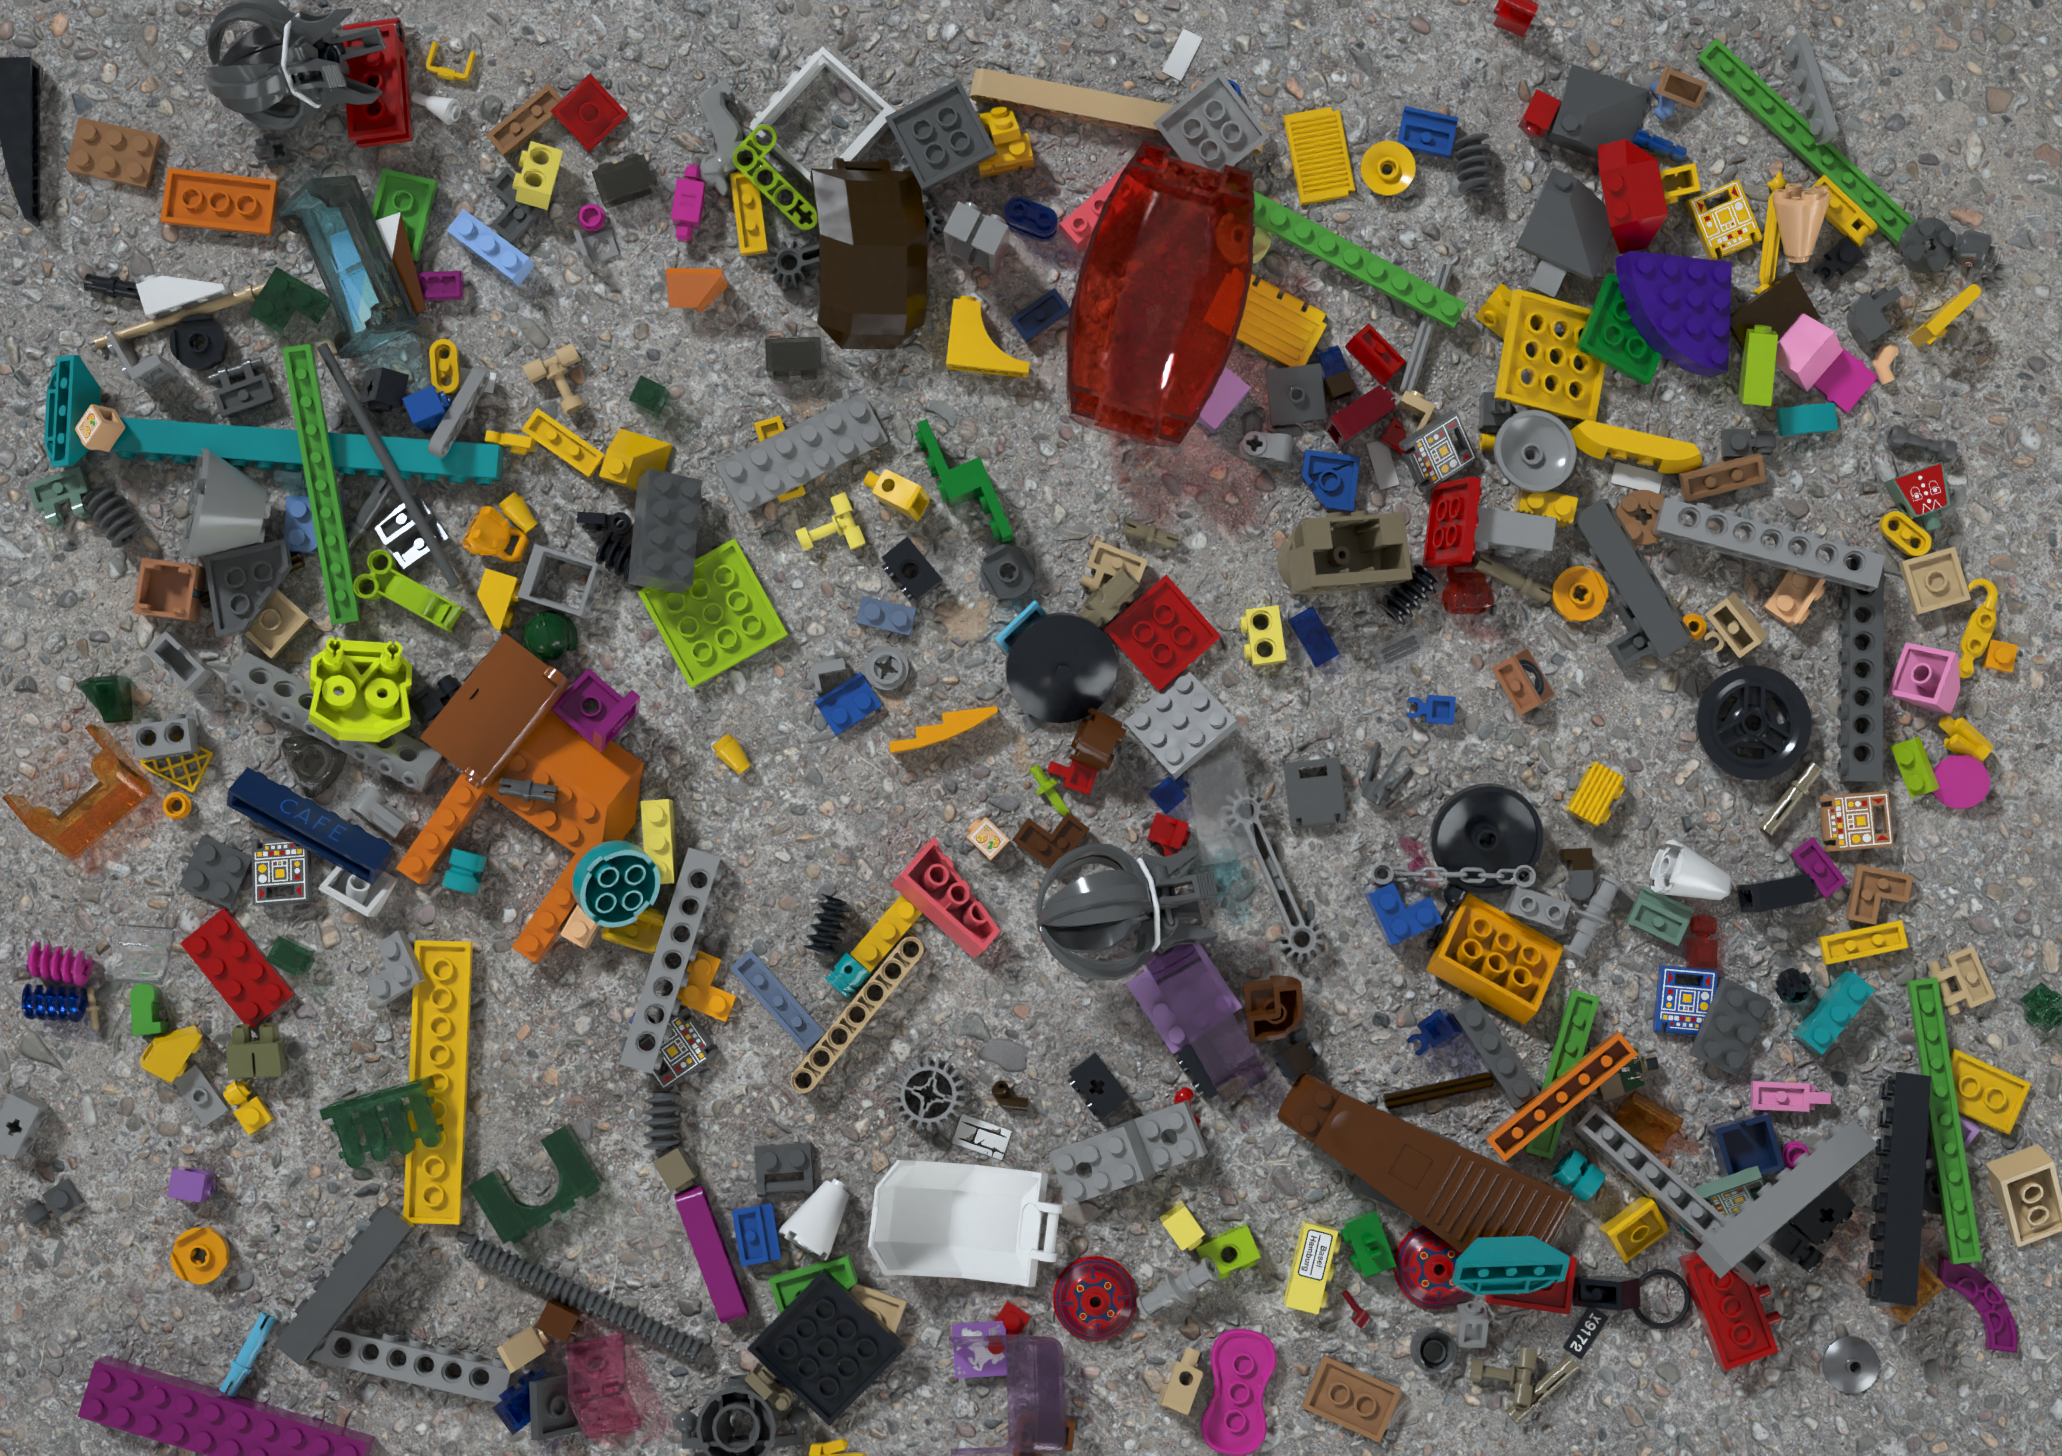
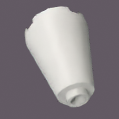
(1687, 874)
(818, 1219)

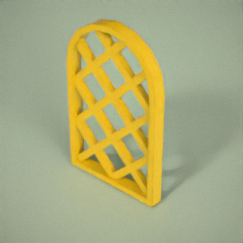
(200, 773)

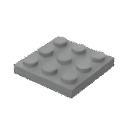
(1212, 125)
(1181, 723)

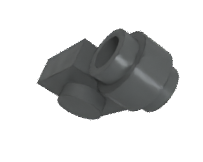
(1738, 443)
(58, 1200)

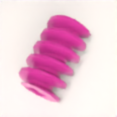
(59, 966)

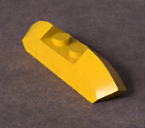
(1669, 454)

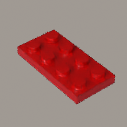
(237, 968)

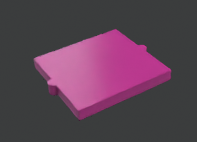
(1845, 381)

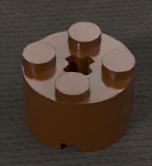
(1096, 740)

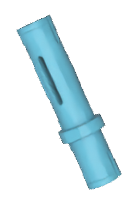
(243, 1363)

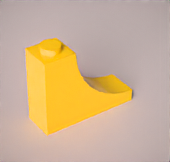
(972, 348)

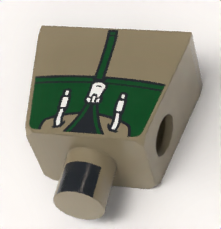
(1628, 1077)

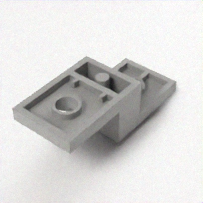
(1128, 1152)

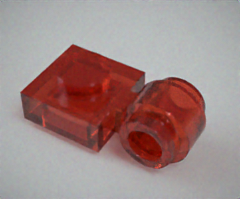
(1702, 951)

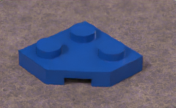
(1331, 478)

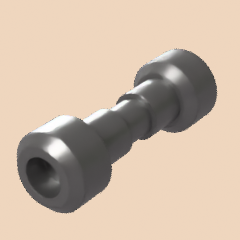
(1943, 450)

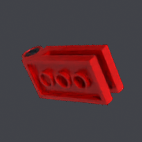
(389, 116)

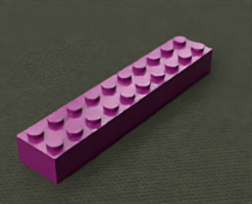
(206, 1418)

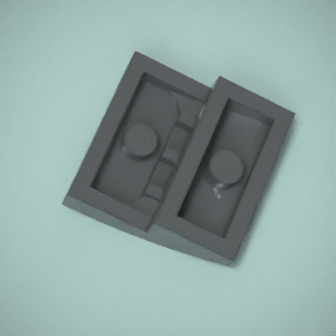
(403, 537)

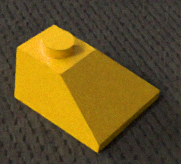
(631, 457)

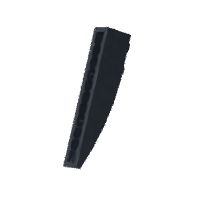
(21, 131)

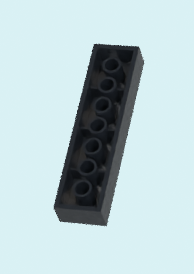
(1899, 1191)

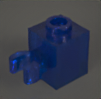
(1436, 1031)

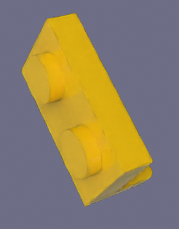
(1496, 310)
(639, 935)

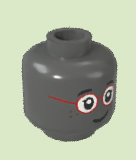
(1973, 249)

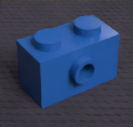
(427, 408)

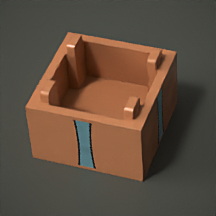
(169, 590)

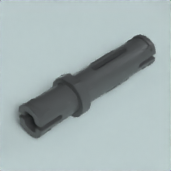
(366, 515)

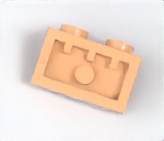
(1793, 597)

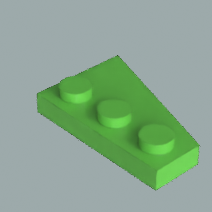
(791, 1283)

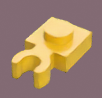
(517, 443)

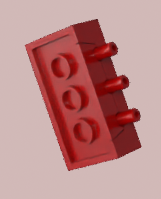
(1730, 1313)

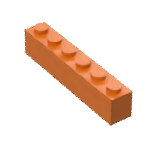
(1561, 1095)

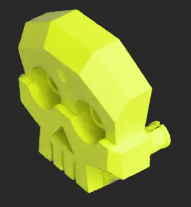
(359, 711)

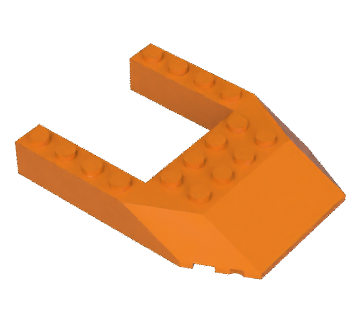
(592, 807)

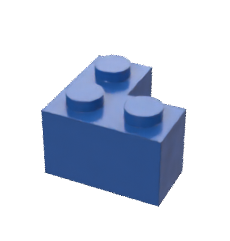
(1401, 921)

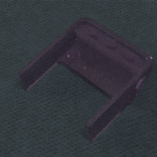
(1033, 1394)

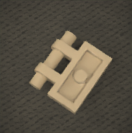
(1108, 561)
(1969, 978)

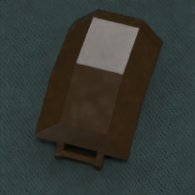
(870, 254)

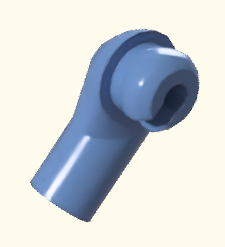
(1666, 105)

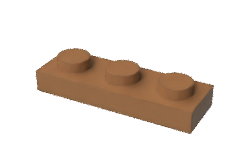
(524, 121)
(1722, 477)

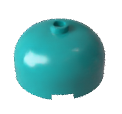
(615, 883)

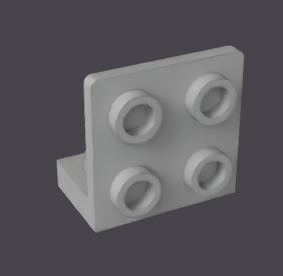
(148, 371)

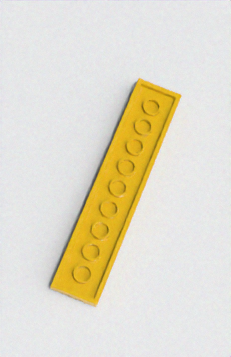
(440, 1049)

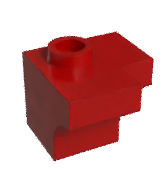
(1168, 834)

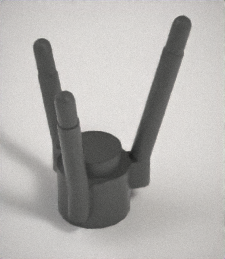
(1377, 789)

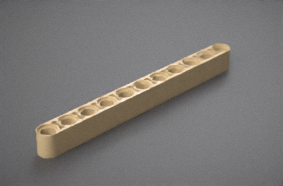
(1071, 102)

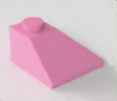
(1927, 678)

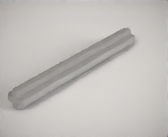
(1424, 335)

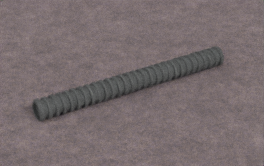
(583, 1298)

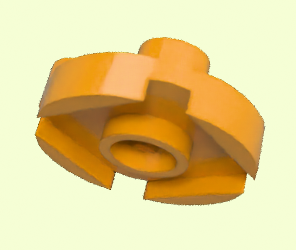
(1586, 579)
(185, 1248)

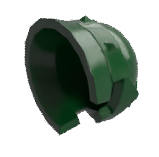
(549, 635)

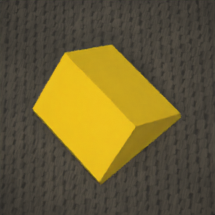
(1634, 1228)

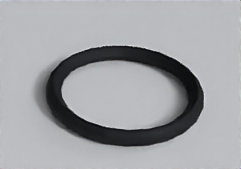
(1681, 1316)

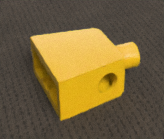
(898, 493)

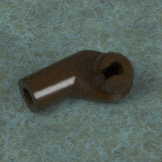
(1006, 1099)

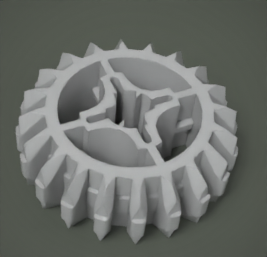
(922, 1116)

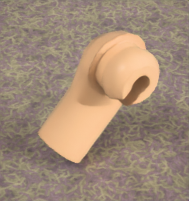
(1883, 361)

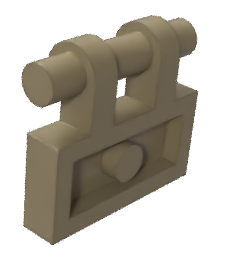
(766, 1385)

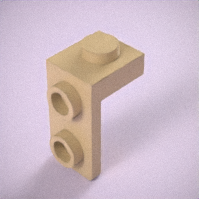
(1416, 404)

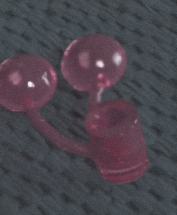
(1407, 844)

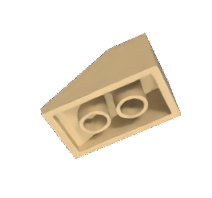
(2027, 1194)

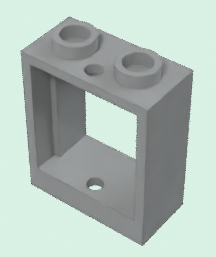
(534, 573)

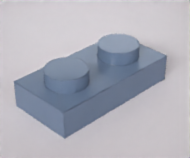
(886, 616)

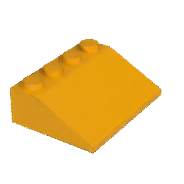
(1496, 959)

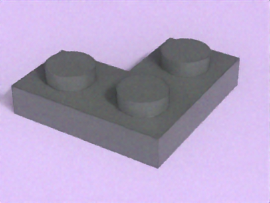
(516, 216)
(1632, 644)

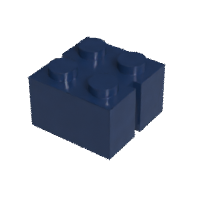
(1746, 1145)

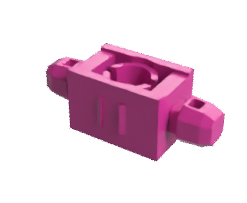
(688, 203)

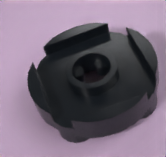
(186, 333)

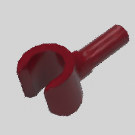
(1361, 1317)

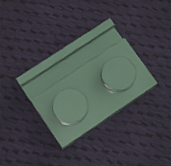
(1660, 916)

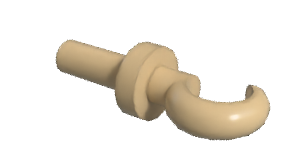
(93, 1008)

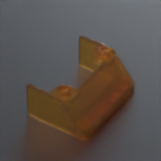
(96, 812)

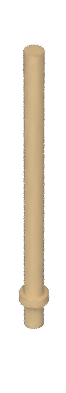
(250, 293)

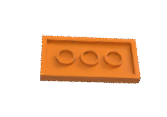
(219, 201)

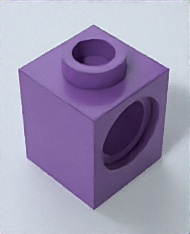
(191, 1184)

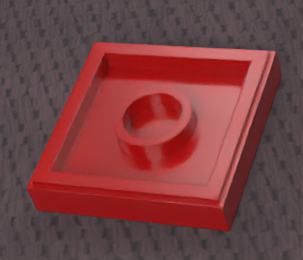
(589, 112)

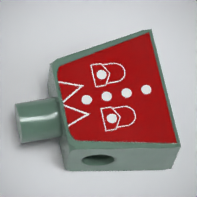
(1921, 494)

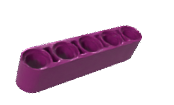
(711, 1254)

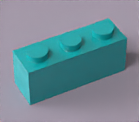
(1833, 1012)

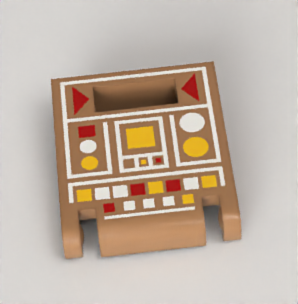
(1852, 821)

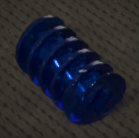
(54, 1005)

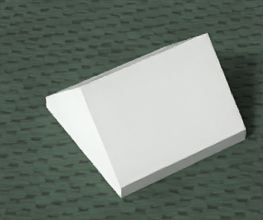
(358, 893)

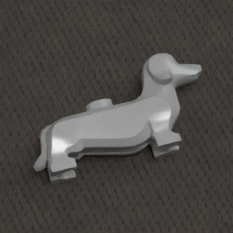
(725, 133)

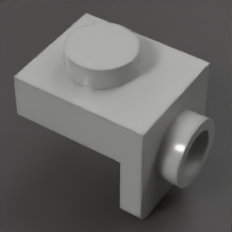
(828, 666)

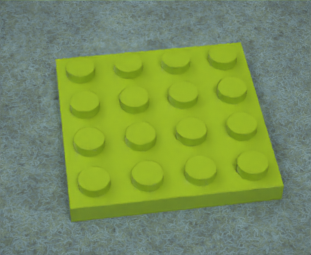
(717, 618)

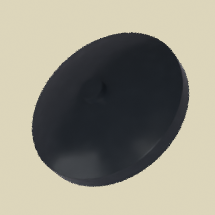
(1060, 667)
(1488, 830)

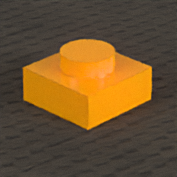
(2000, 656)

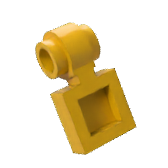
(252, 1113)

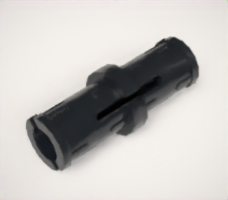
(112, 286)

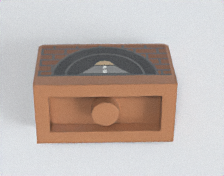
(1523, 681)

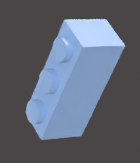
(490, 247)

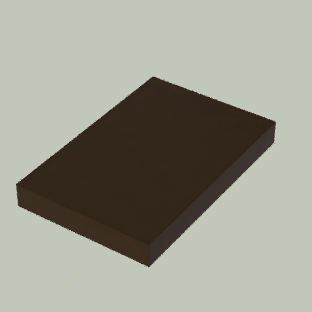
(1774, 307)

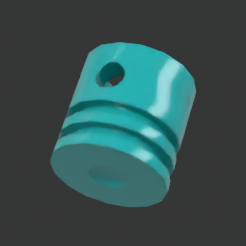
(844, 979)

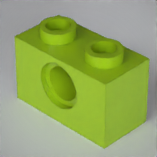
(1238, 1238)

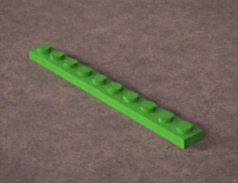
(1796, 134)
(1357, 262)
(321, 483)
(1944, 1122)

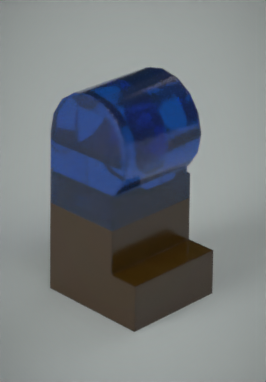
(1335, 373)

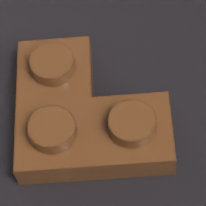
(1870, 886)

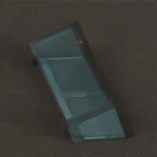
(351, 263)

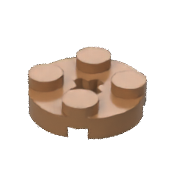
(1631, 507)

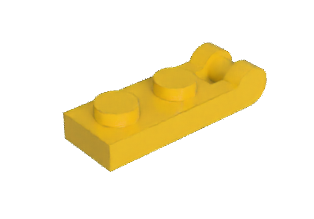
(1844, 212)

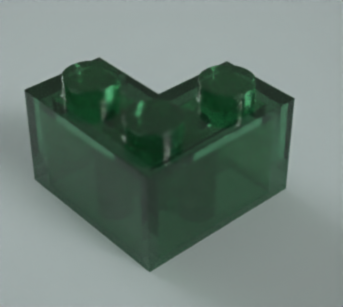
(285, 295)

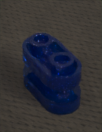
(1031, 219)

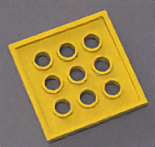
(1515, 359)

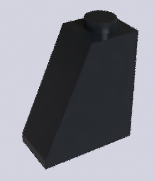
(1776, 893)

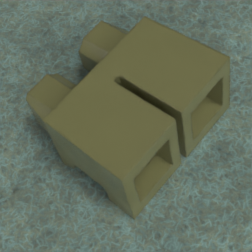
(258, 1055)

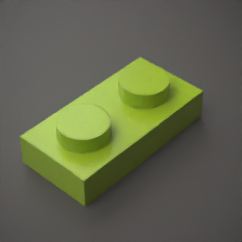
(1915, 767)

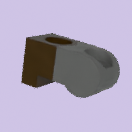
(1580, 872)

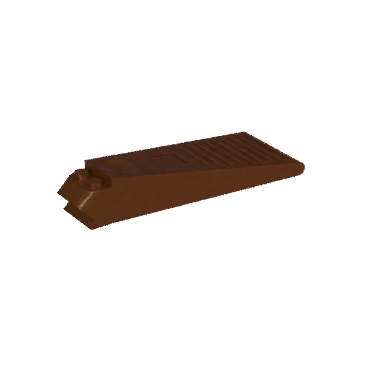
(1424, 1174)

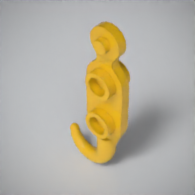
(1978, 628)

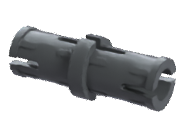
(528, 790)

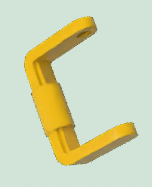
(446, 73)

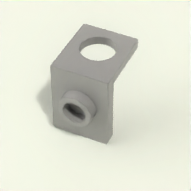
(585, 247)

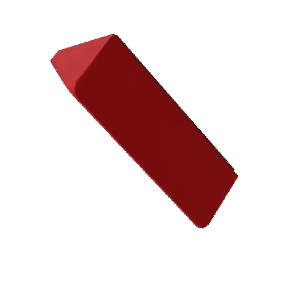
(1375, 354)

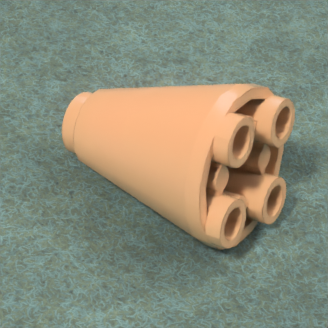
(1800, 218)

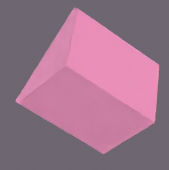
(1807, 351)

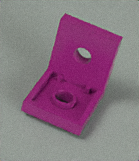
(609, 719)

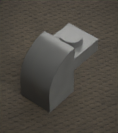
(1865, 318)

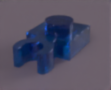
(1169, 793)

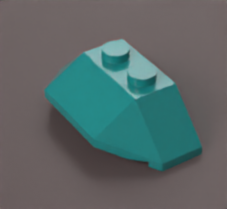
(67, 399)
(1509, 1266)

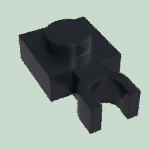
(1841, 259)

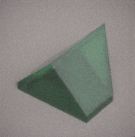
(109, 696)

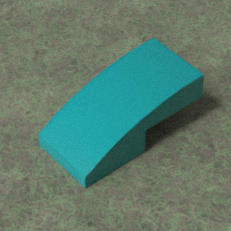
(1806, 419)

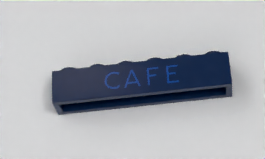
(309, 825)

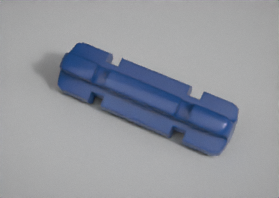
(1660, 146)

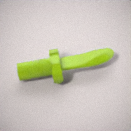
(1047, 786)

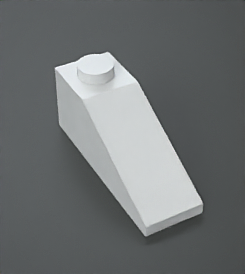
(170, 294)

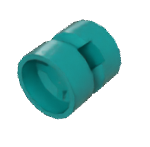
(464, 871)
(1582, 1178)

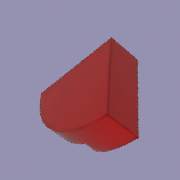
(1393, 435)

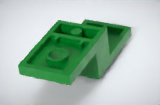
(963, 483)

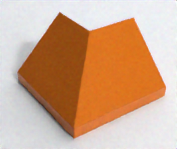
(694, 287)

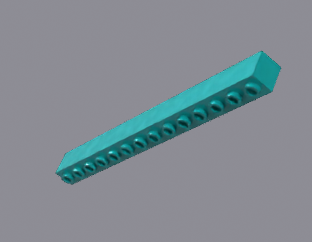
(281, 448)

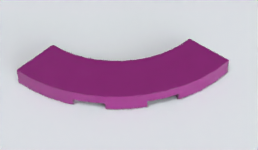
(1987, 1300)

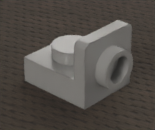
(1472, 1325)

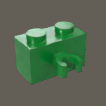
(1368, 1244)

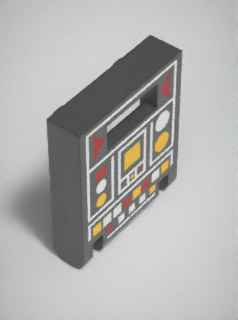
(1434, 452)
(280, 865)
(684, 1050)

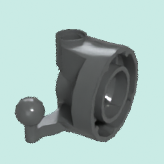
(715, 1429)

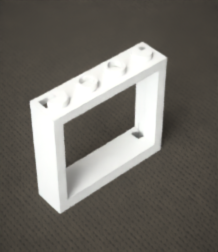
(797, 83)

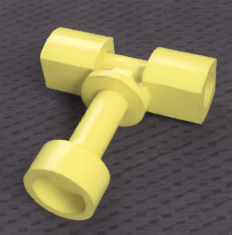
(842, 523)

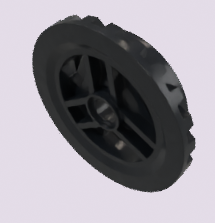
(1780, 743)

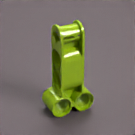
(406, 592)

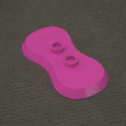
(1241, 1369)

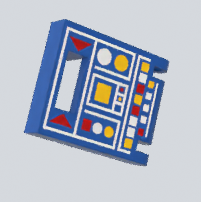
(1683, 1005)

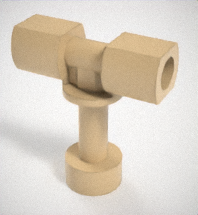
(555, 369)

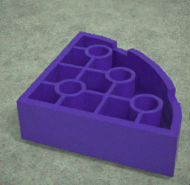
(1680, 307)

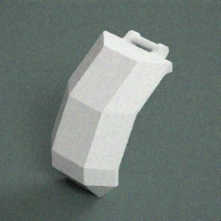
(962, 1222)

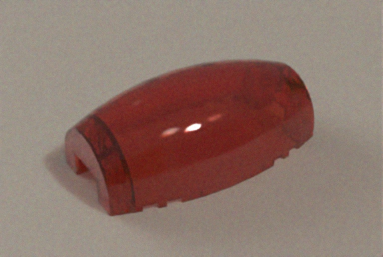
(1159, 297)

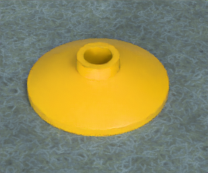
(1391, 155)

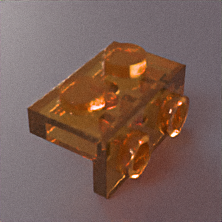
(1647, 1121)

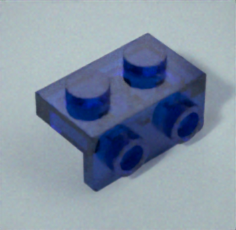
(515, 1403)

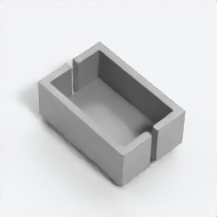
(972, 230)
(1514, 534)

